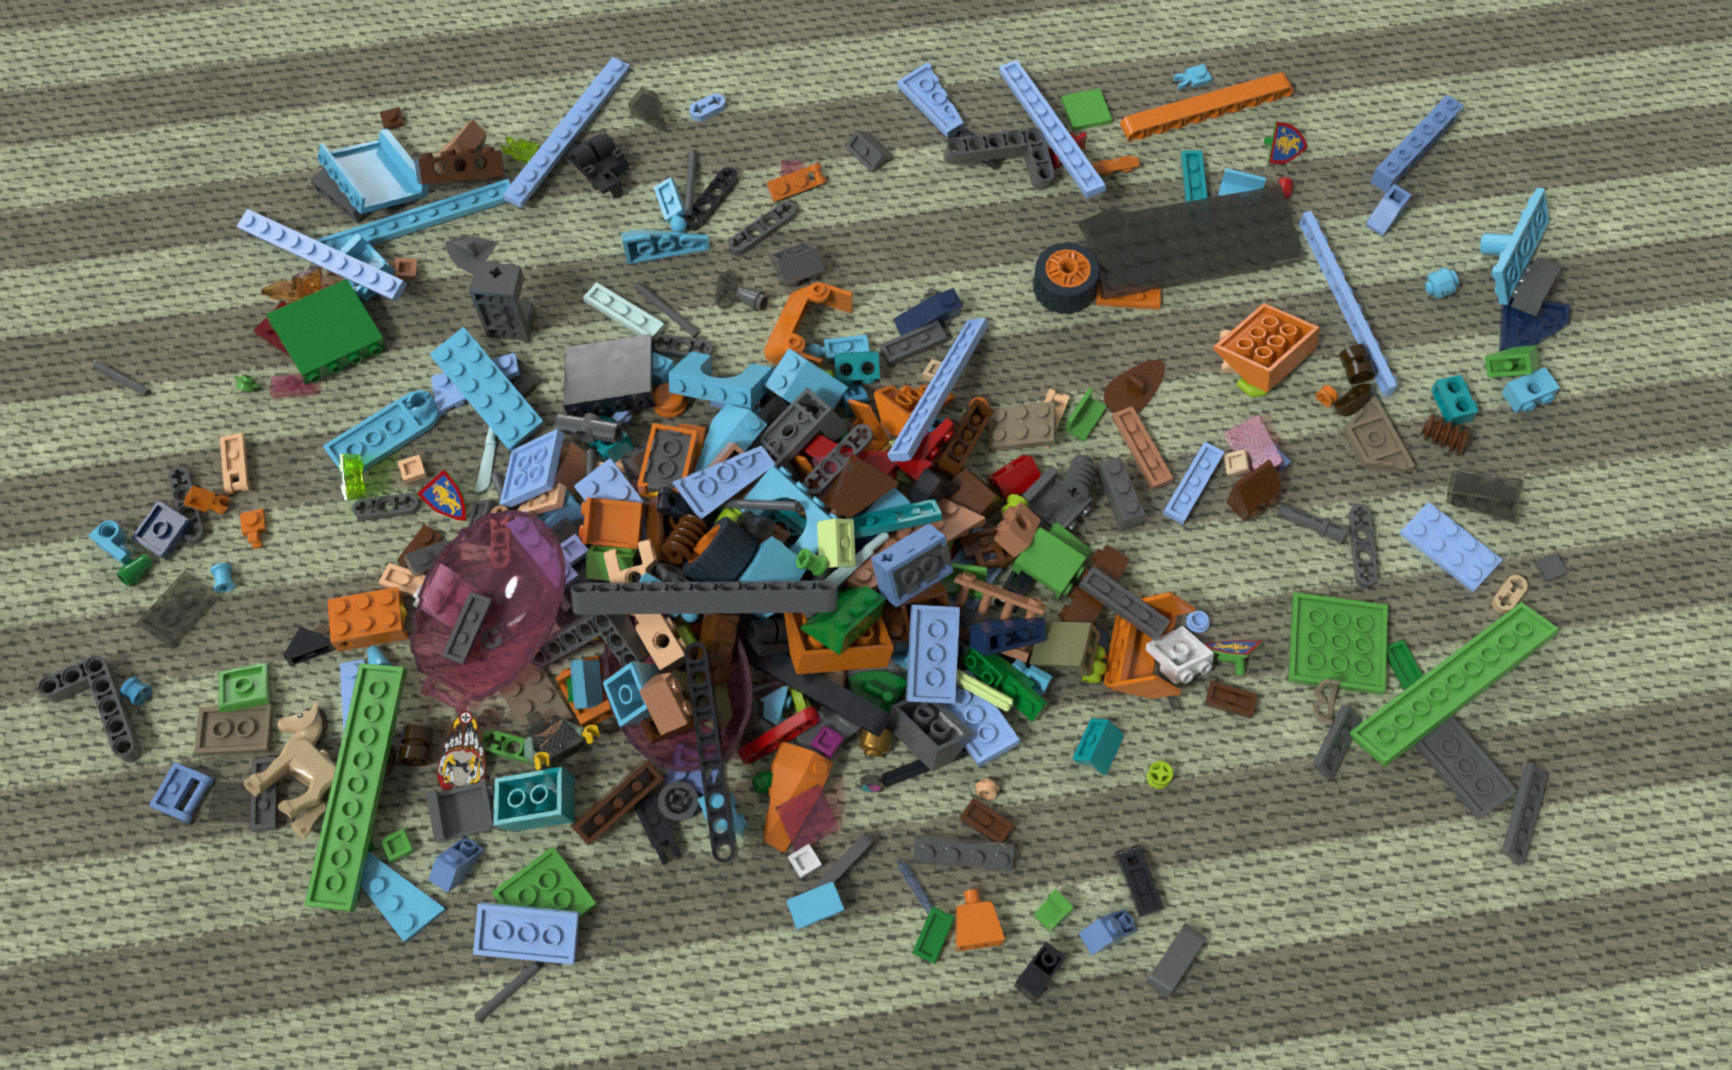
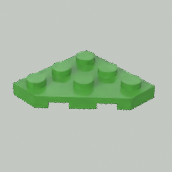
(546, 884)

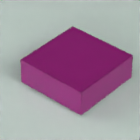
(827, 741)

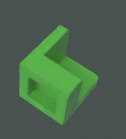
(1053, 911)

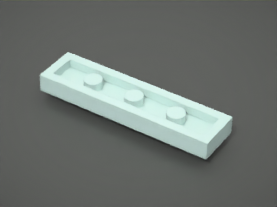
(622, 311)

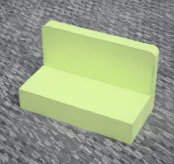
(837, 542)

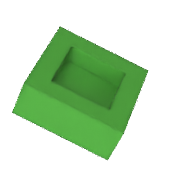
(397, 846)

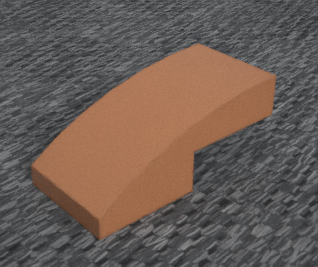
(405, 268)

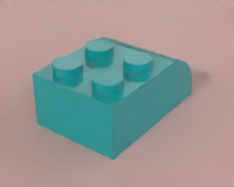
(534, 799)

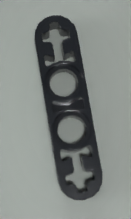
(713, 200)

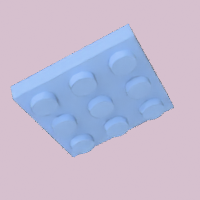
(532, 469)

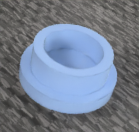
(1197, 622)

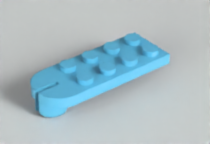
(387, 429)

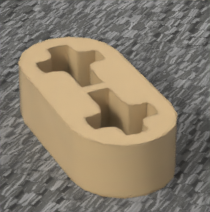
(1513, 597)

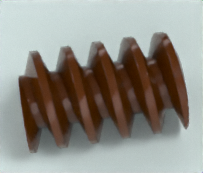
(1446, 434)
(684, 539)

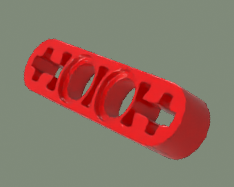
(781, 733)

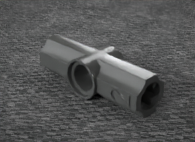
(589, 428)

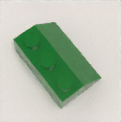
(855, 614)

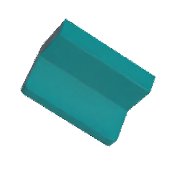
(1098, 745)

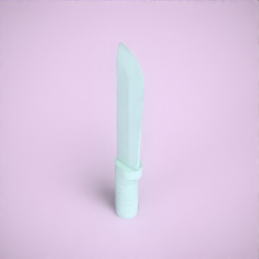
(487, 462)
(841, 573)

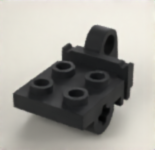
(600, 163)
(765, 635)

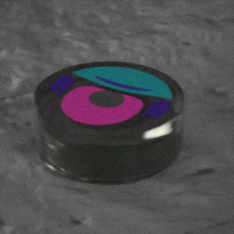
(872, 783)

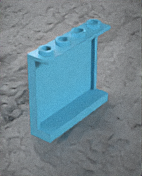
(374, 173)

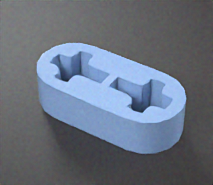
(707, 107)

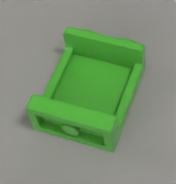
(1050, 562)

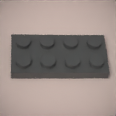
(1465, 768)

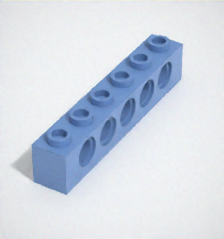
(1416, 143)

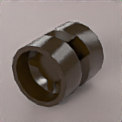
(1357, 364)
(416, 743)

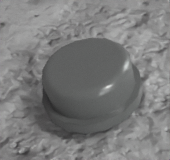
(678, 801)

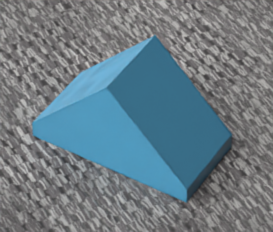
(855, 393)

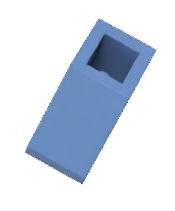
(1388, 210)
(454, 864)
(1108, 931)

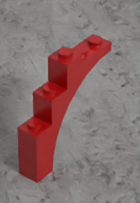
(912, 469)

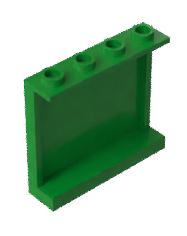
(326, 331)

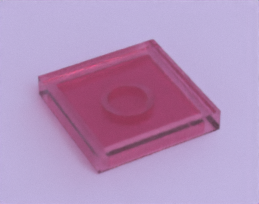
(807, 817)

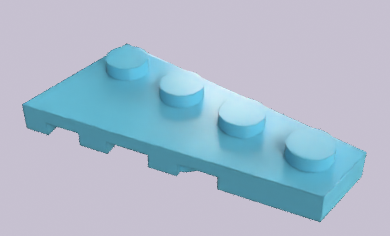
(398, 899)

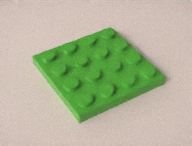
(1338, 642)

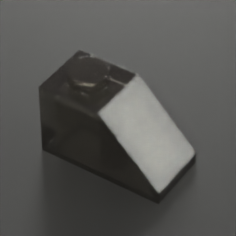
(647, 108)

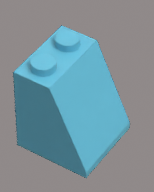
(771, 563)
(624, 692)

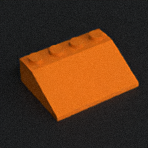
(1268, 346)
(808, 655)

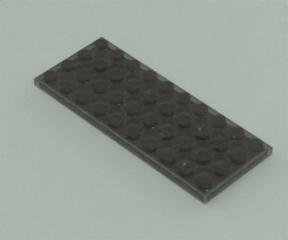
(1193, 241)

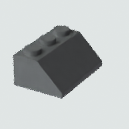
(929, 731)

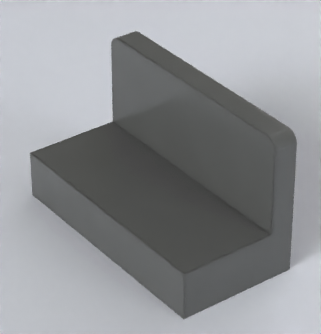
(868, 150)

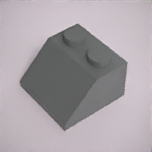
(797, 263)

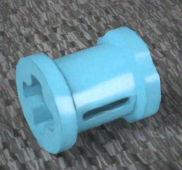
(222, 577)

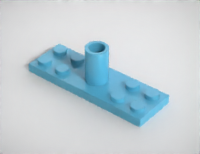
(1517, 248)

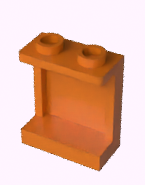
(612, 523)
(592, 715)

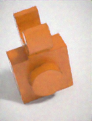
(203, 500)
(252, 525)

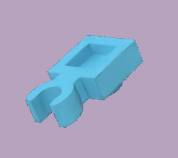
(1195, 76)
(1038, 676)

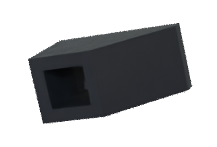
(1039, 972)

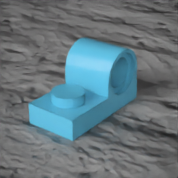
(114, 544)

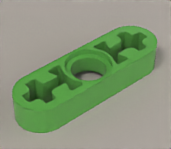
(494, 748)

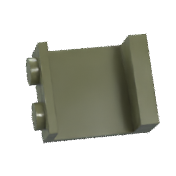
(1067, 646)

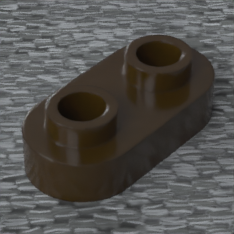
(1353, 399)

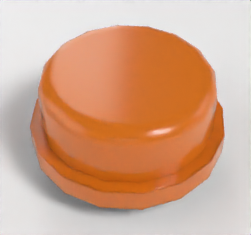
(669, 404)

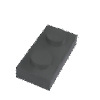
(422, 559)

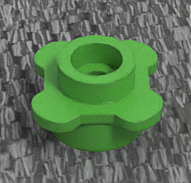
(246, 383)

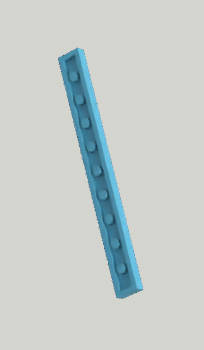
(423, 216)

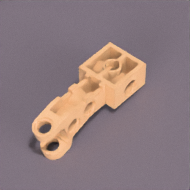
(652, 627)

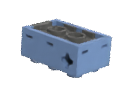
(912, 564)

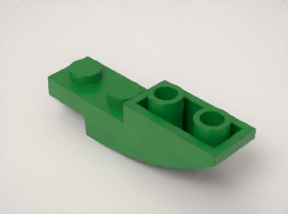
(1008, 680)

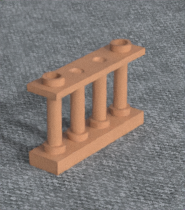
(1032, 604)

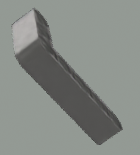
(1005, 149)
(613, 628)
(105, 701)

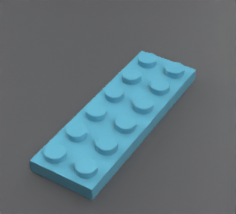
(487, 389)

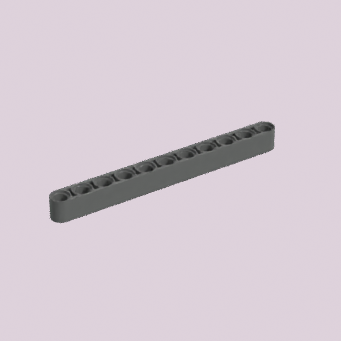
(704, 597)

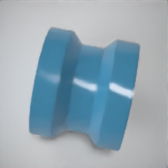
(135, 691)

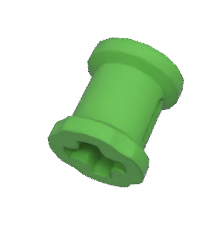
(811, 562)

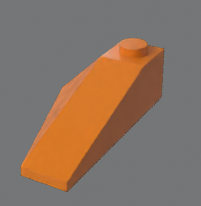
(898, 404)
(793, 773)

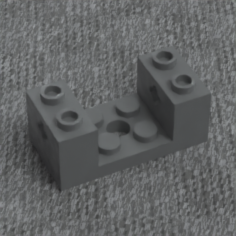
(496, 297)
(807, 417)

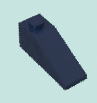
(936, 308)
(1004, 635)

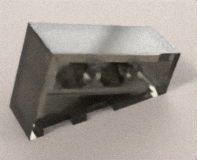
(1487, 495)

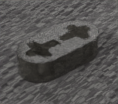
(730, 291)

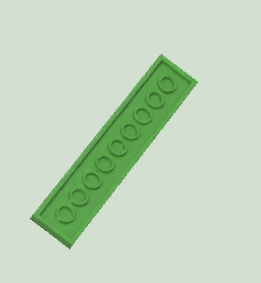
(1453, 684)
(356, 788)

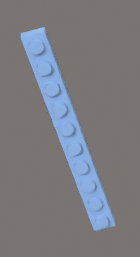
(1052, 129)
(566, 133)
(322, 255)
(1348, 305)
(938, 390)

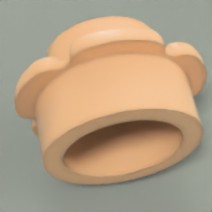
(987, 785)

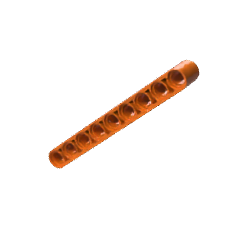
(1206, 106)

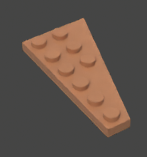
(955, 523)

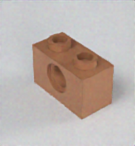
(1016, 529)

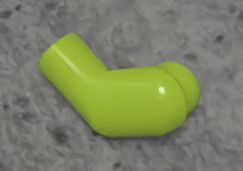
(1249, 389)

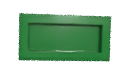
(1403, 664)
(933, 935)

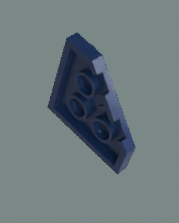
(1524, 329)

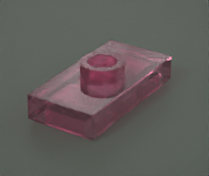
(290, 386)

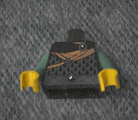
(554, 740)

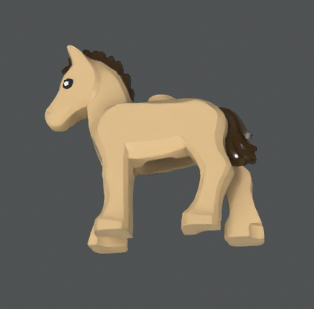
(305, 764)

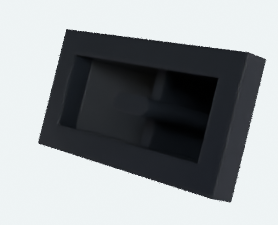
(931, 486)
(307, 646)

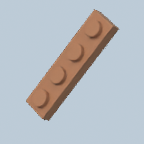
(1142, 448)

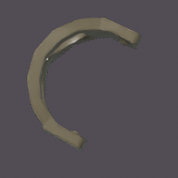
(1321, 700)

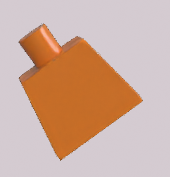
(977, 924)

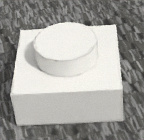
(804, 861)

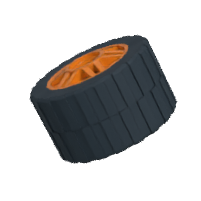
(1066, 278)
(720, 553)

